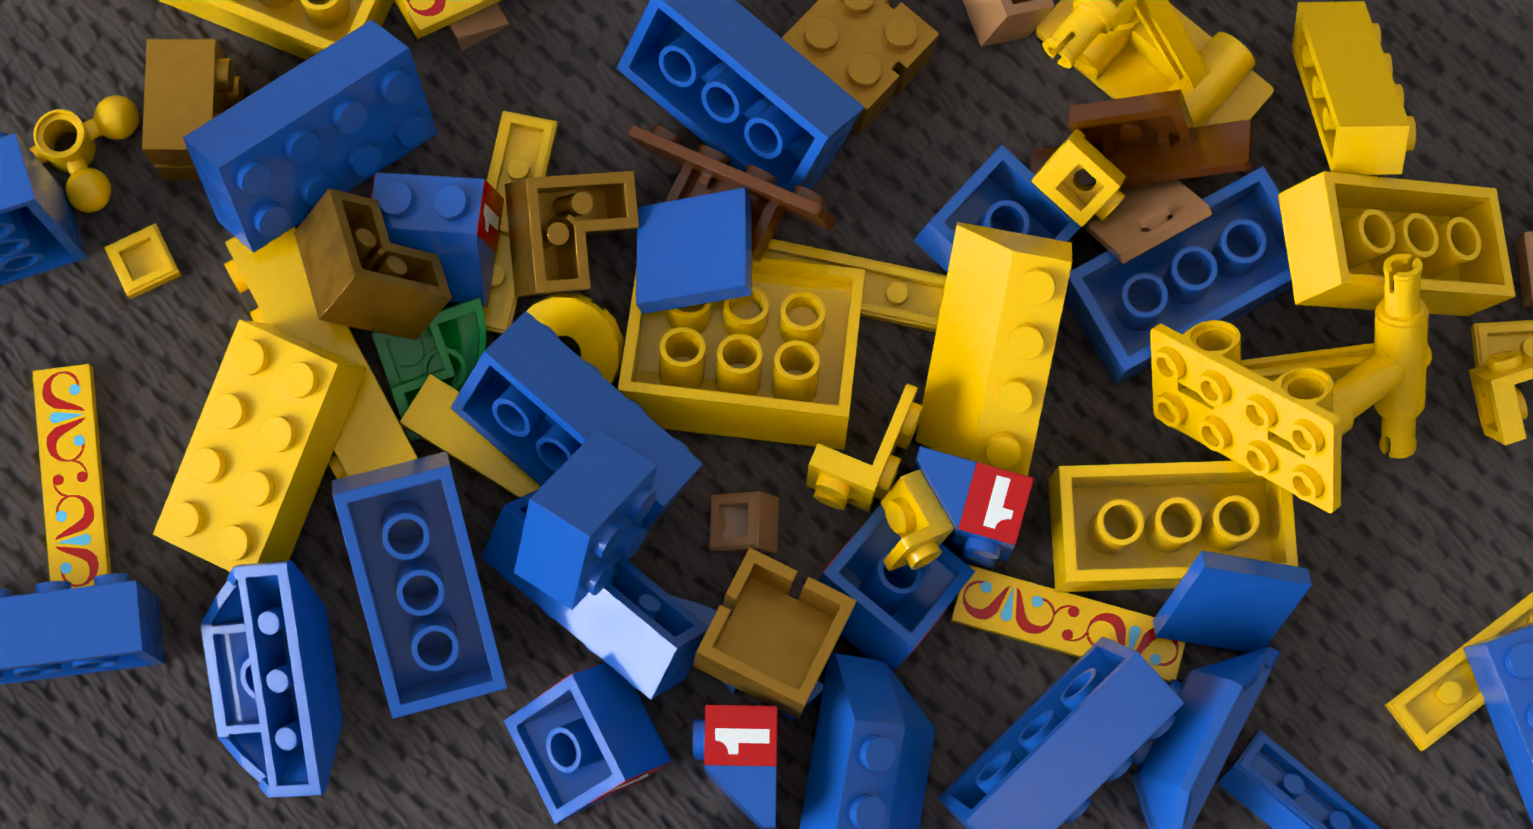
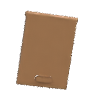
(1147, 218)

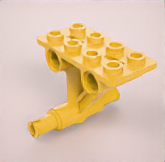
(1152, 49)
(1292, 409)

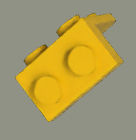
(846, 480)

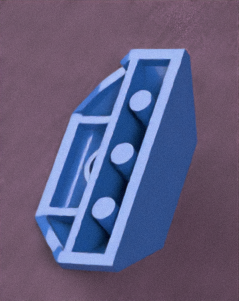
(274, 678)
(867, 750)
(1186, 760)

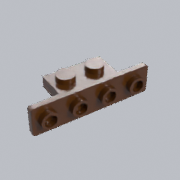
(1156, 140)
(709, 173)

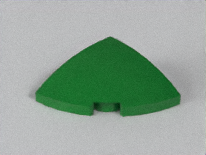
(444, 349)

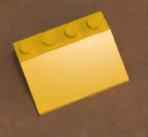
(753, 363)

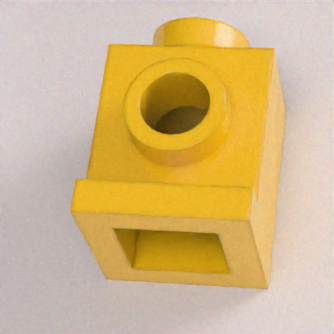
(1060, 182)

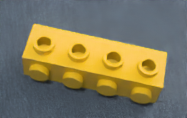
(1351, 89)

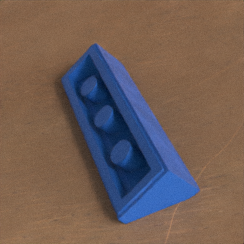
(1282, 797)

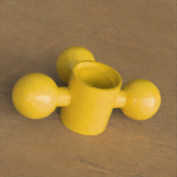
(86, 187)

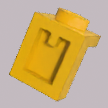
(1498, 399)
(919, 521)

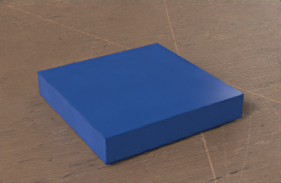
(694, 251)
(1231, 602)

